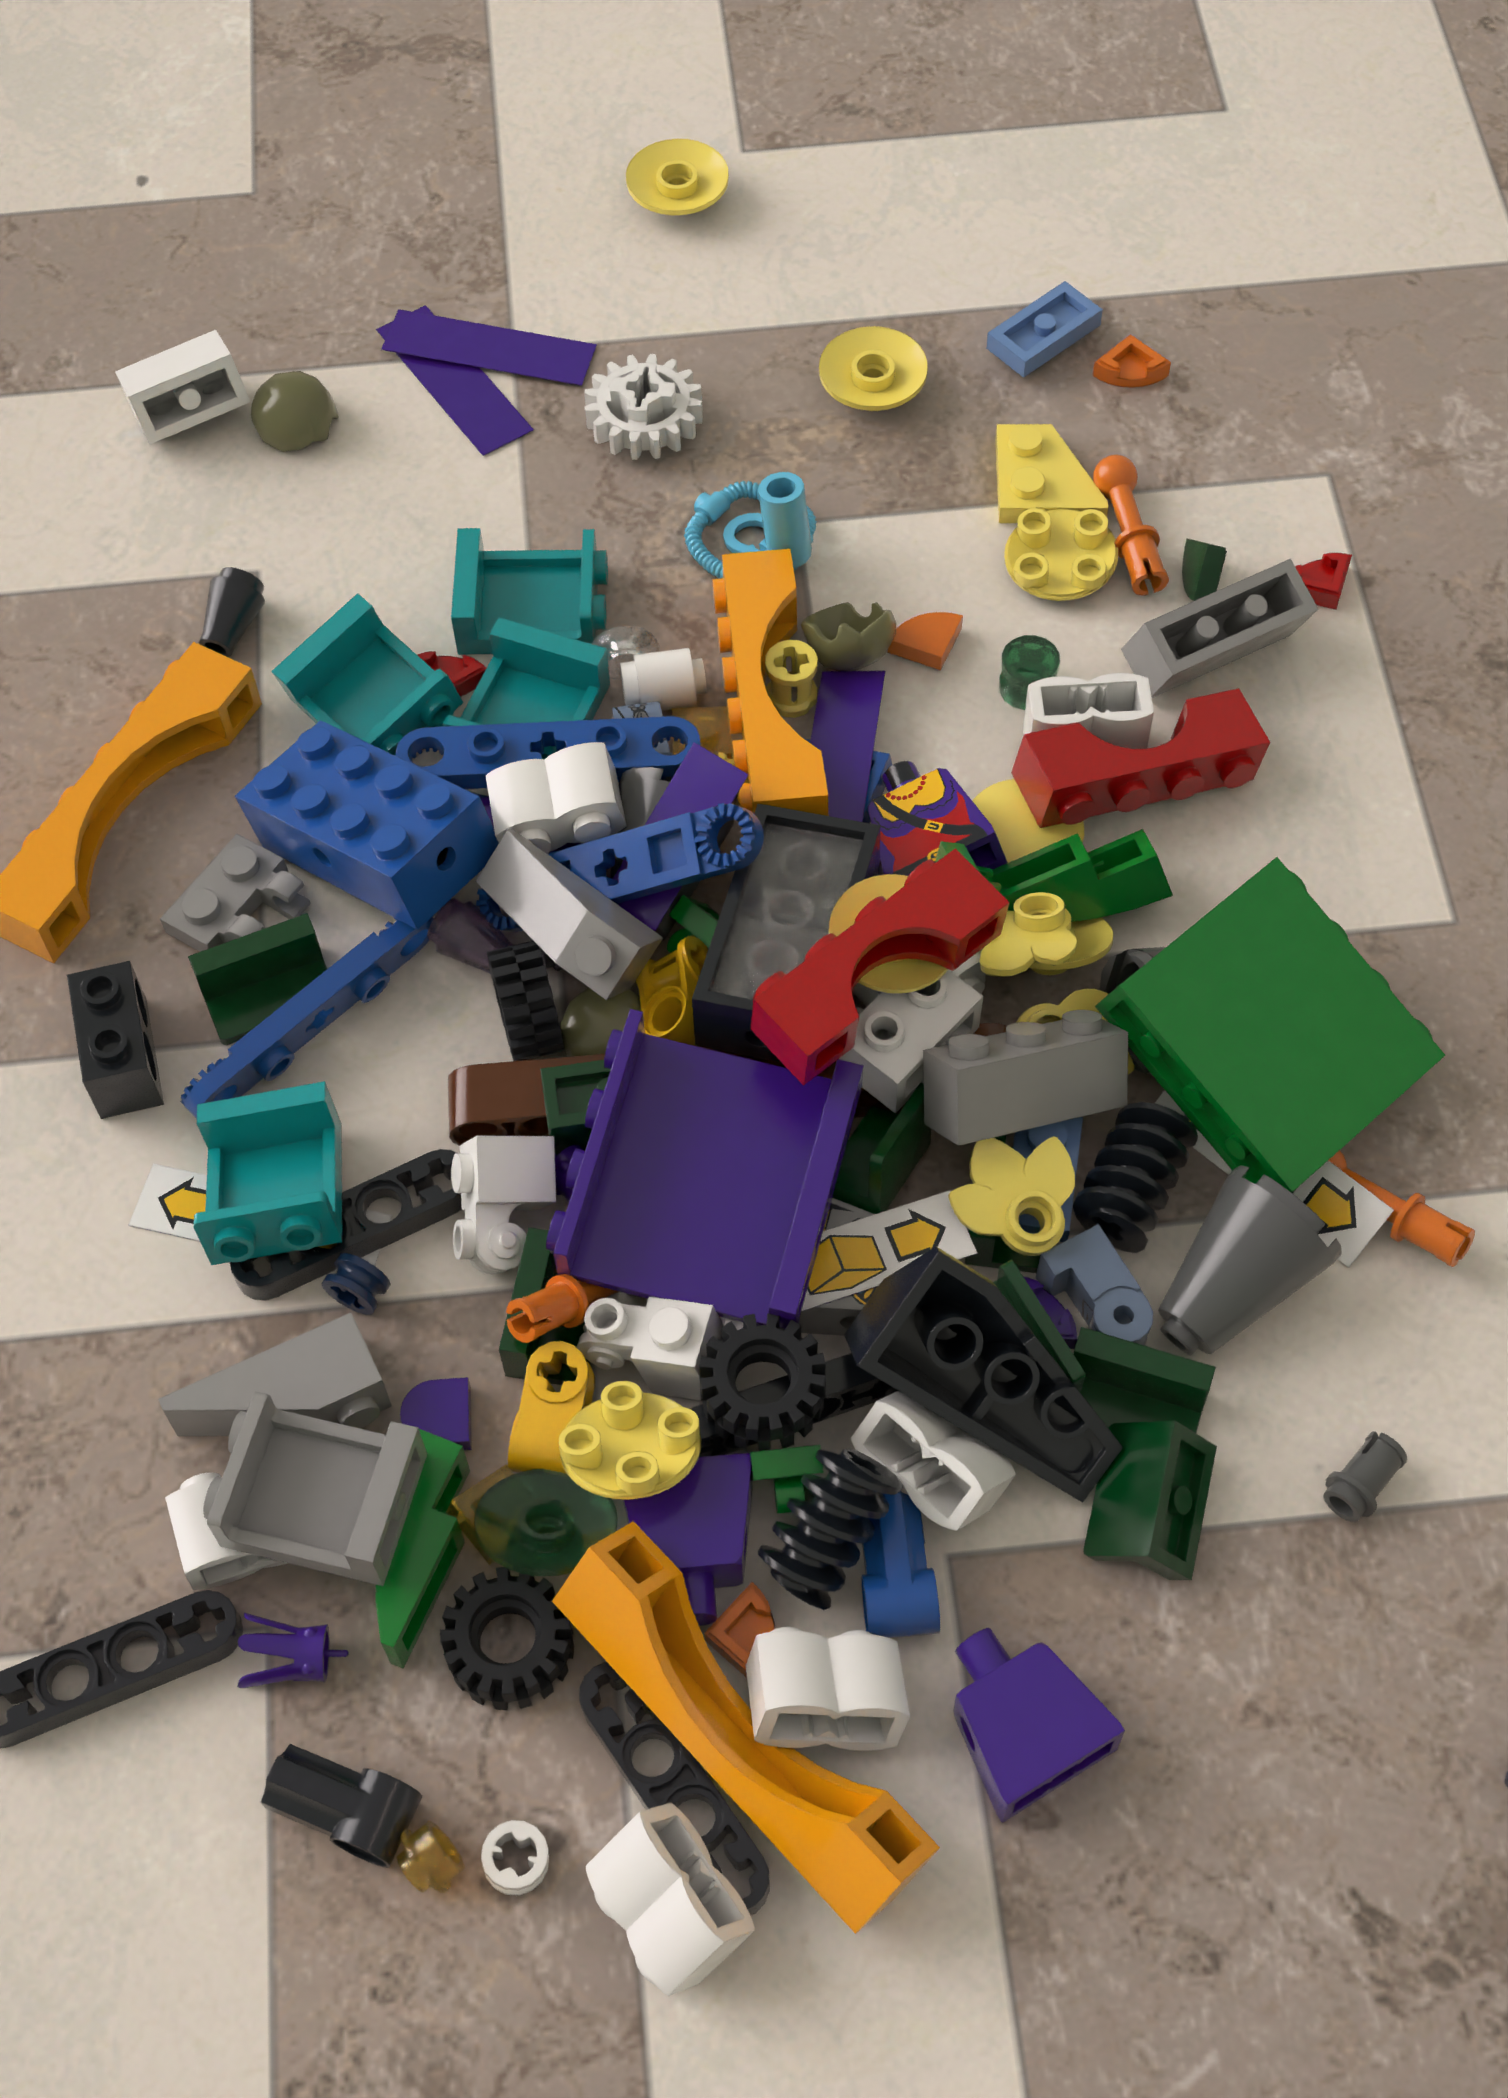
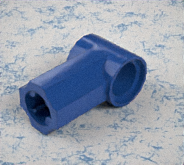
(897, 1585)

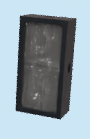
(776, 916)

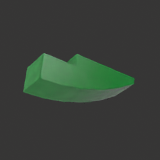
(1090, 883)
(424, 1550)

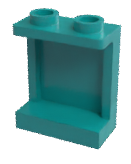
(526, 586)
(365, 679)
(537, 679)
(271, 1173)

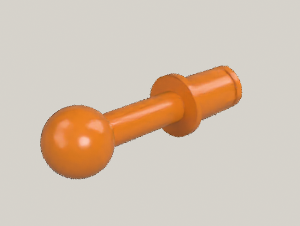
(1137, 543)
(1417, 1221)
(557, 1305)

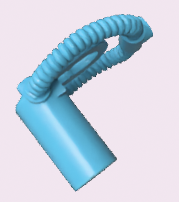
(783, 516)

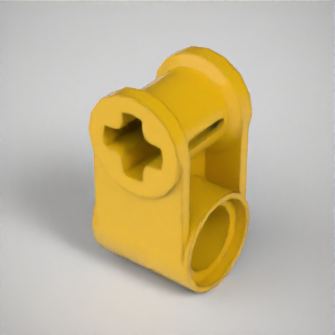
(668, 991)
(546, 1412)

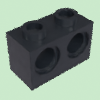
(114, 1040)

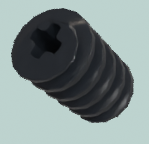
(1135, 1173)
(830, 1525)

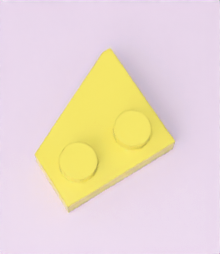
(1040, 472)

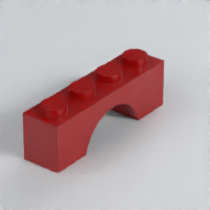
(1076, 776)
(937, 917)

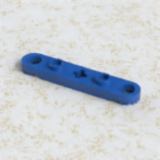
(479, 749)
(657, 857)
(272, 1043)

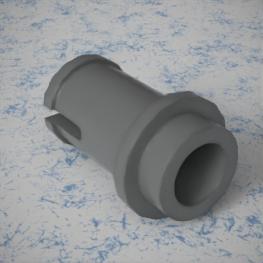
(1364, 1477)

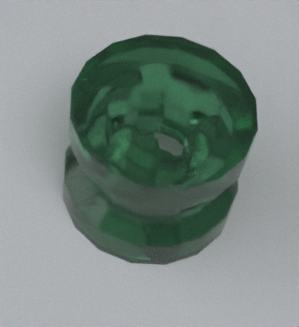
(1023, 663)

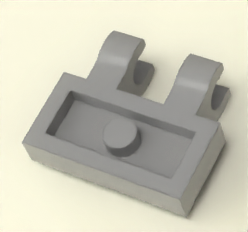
(228, 893)

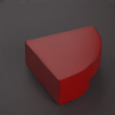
(1326, 578)
(463, 672)

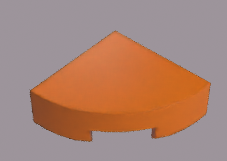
(1131, 365)
(927, 638)
(738, 1625)

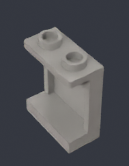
(315, 1491)

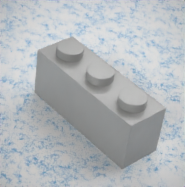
(1220, 628)
(1025, 1077)

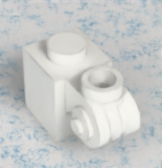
(493, 1181)
(660, 1340)

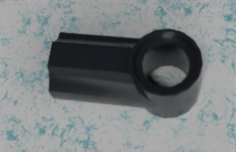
(356, 1809)

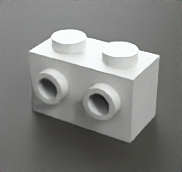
(183, 386)
(901, 1026)

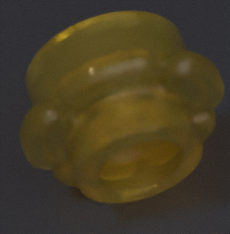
(429, 1858)

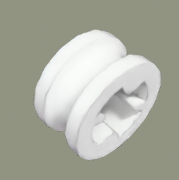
(523, 1835)

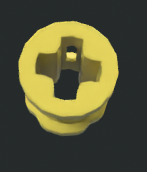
(803, 670)

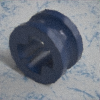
(356, 1283)

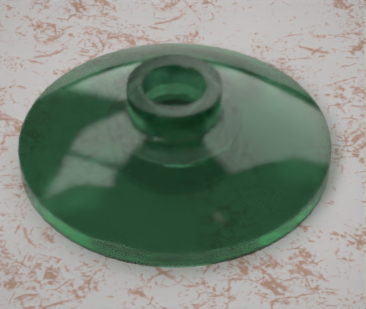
(541, 1522)

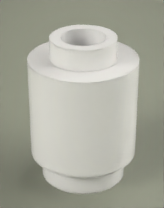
(665, 678)

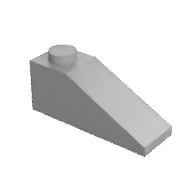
(568, 917)
(312, 1375)

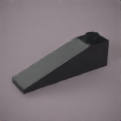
(975, 1362)

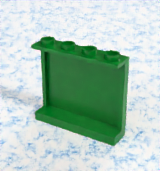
(1271, 1030)

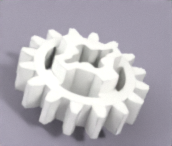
(643, 406)

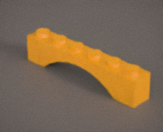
(761, 611)
(189, 713)
(837, 1833)

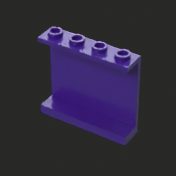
(704, 1177)

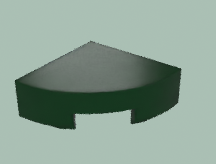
(1201, 568)

